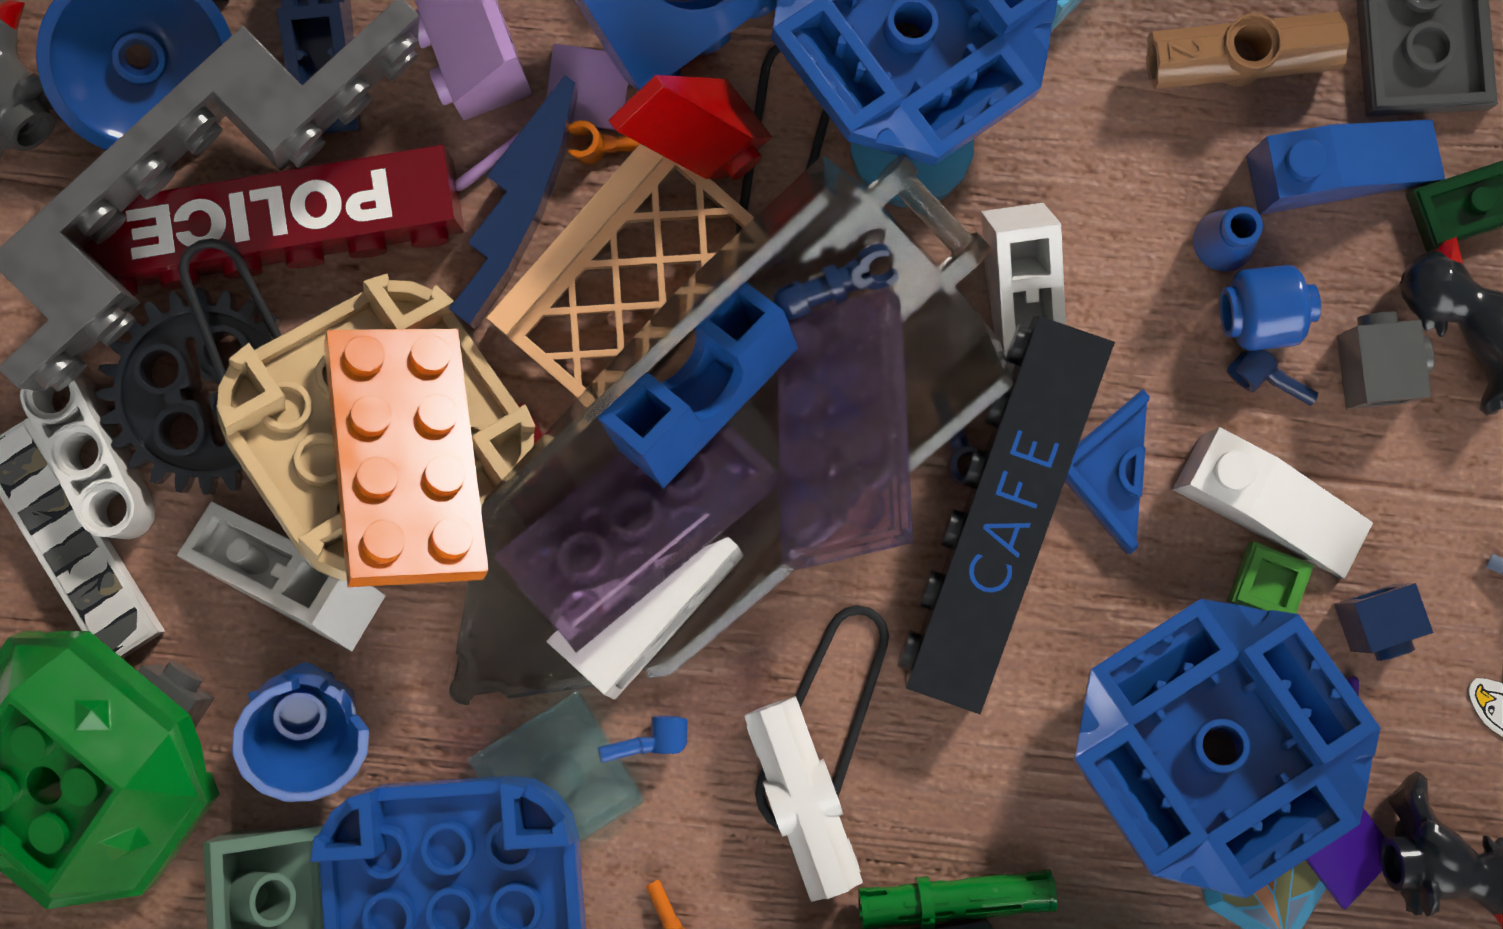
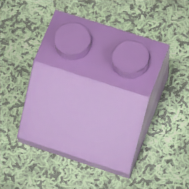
(474, 55)

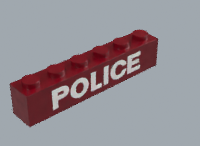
(287, 218)

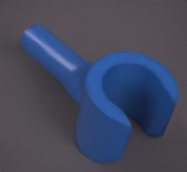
(667, 737)

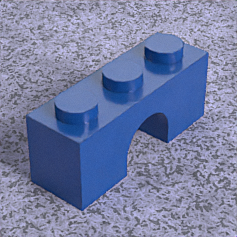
(733, 357)

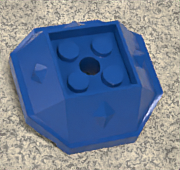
(920, 92)
(1295, 732)

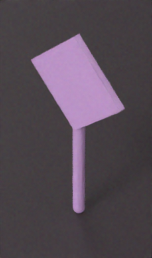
(599, 92)

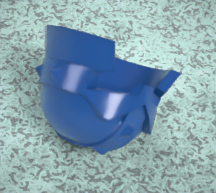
(300, 735)

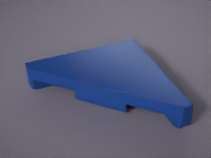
(1110, 471)

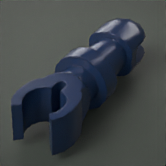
(835, 283)

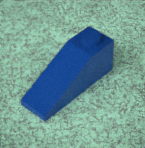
(1342, 163)

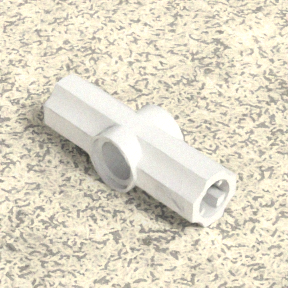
(803, 799)

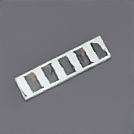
(77, 562)

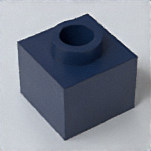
(1384, 620)

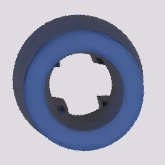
(1219, 246)

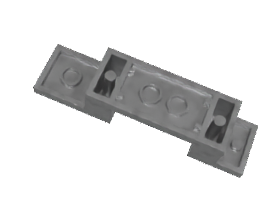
(236, 81)

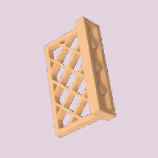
(585, 239)

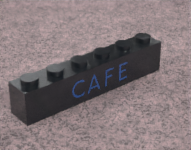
(1005, 513)

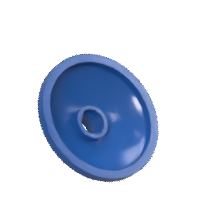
(86, 62)

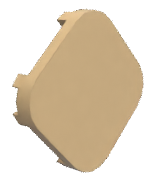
(280, 421)

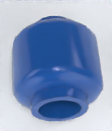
(1269, 307)

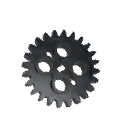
(149, 411)

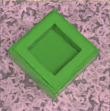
(1269, 580)

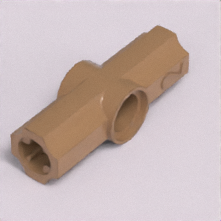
(1282, 46)

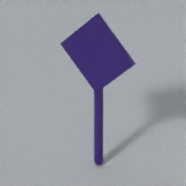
(1353, 859)

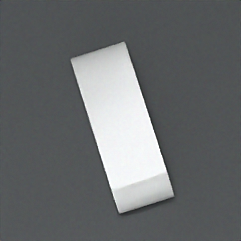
(91, 488)

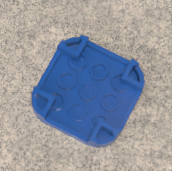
(452, 857)

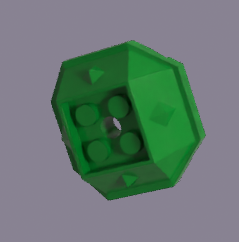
(92, 772)

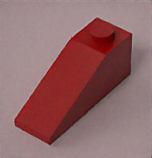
(695, 125)

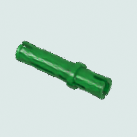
(968, 898)

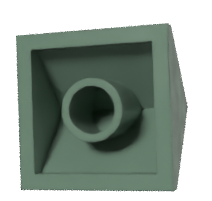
(263, 879)

